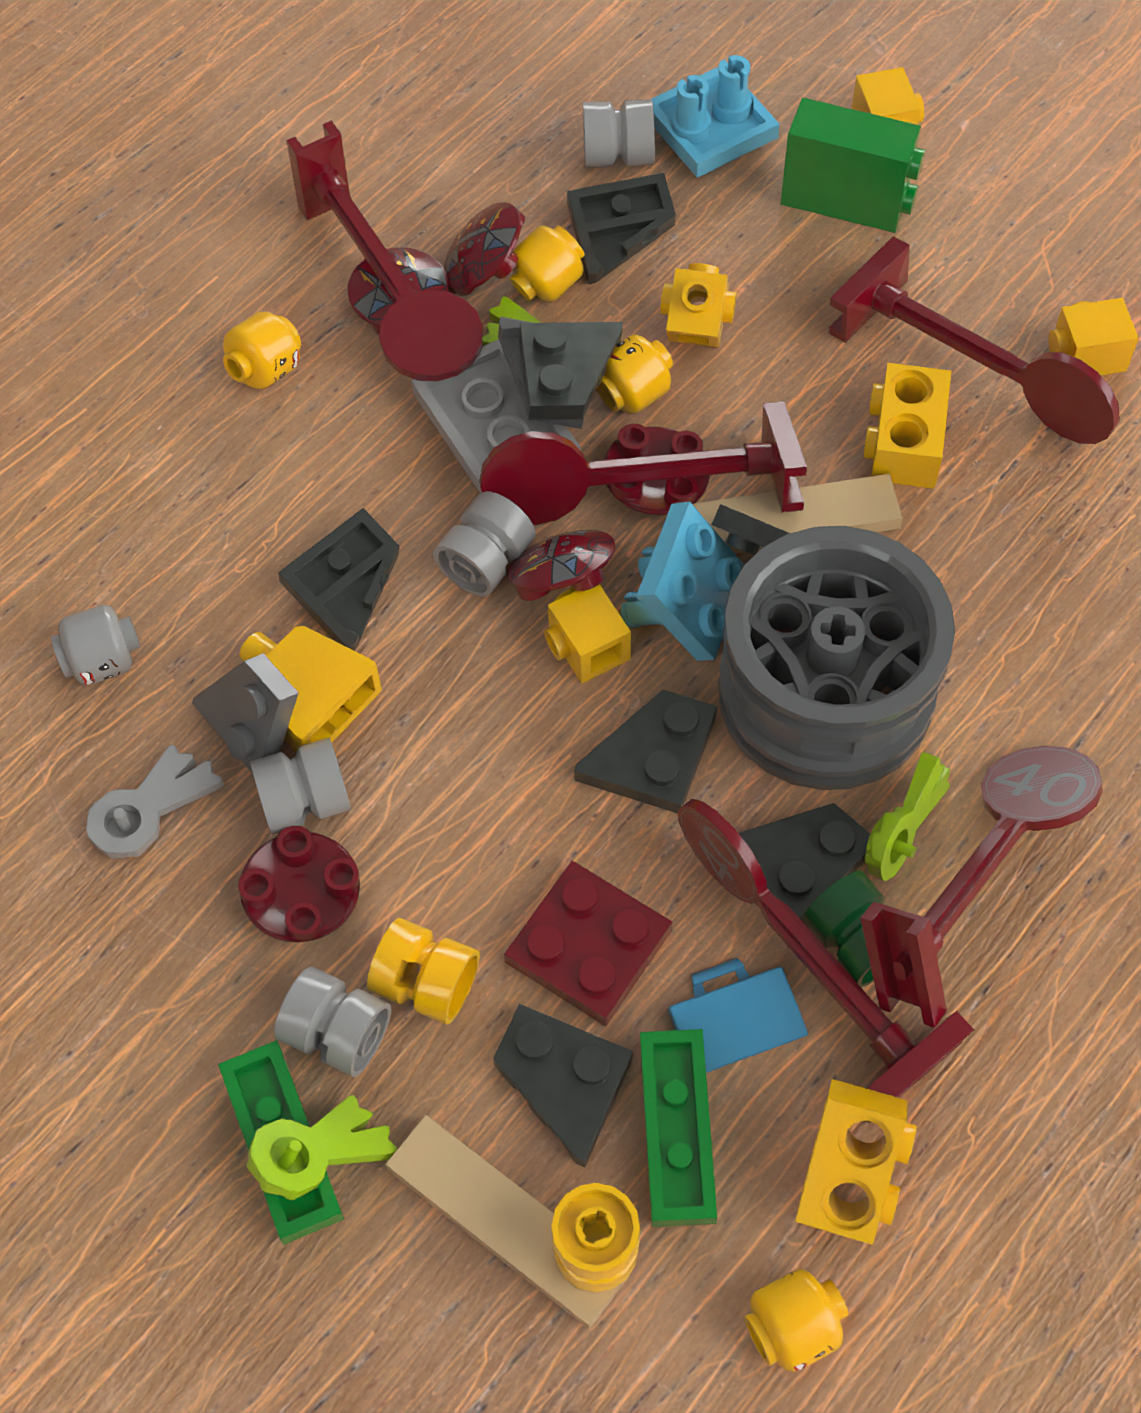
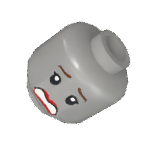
(95, 644)

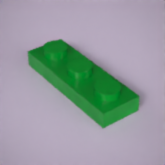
(264, 1093)
(677, 1128)

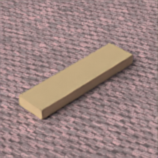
(855, 503)
(491, 1212)

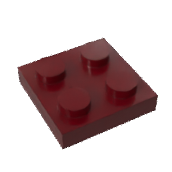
(588, 942)

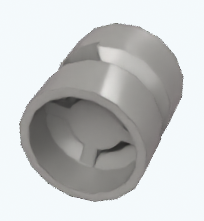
(618, 133)
(489, 537)
(300, 785)
(326, 1018)

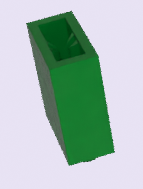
(851, 165)

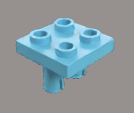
(713, 117)
(685, 582)

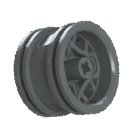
(813, 697)

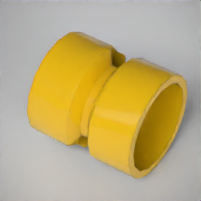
(444, 976)
(595, 1237)

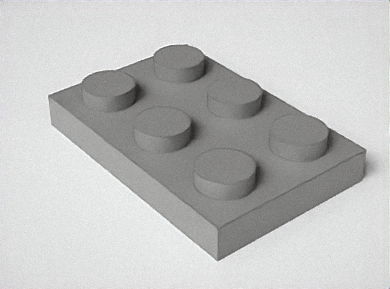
(479, 410)

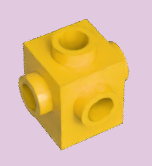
(702, 322)

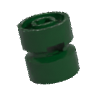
(837, 922)

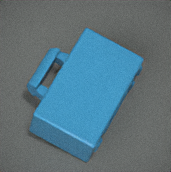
(742, 1016)

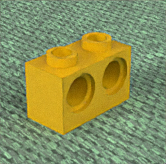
(911, 415)
(844, 1159)

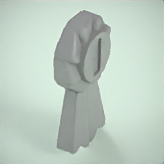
(129, 819)

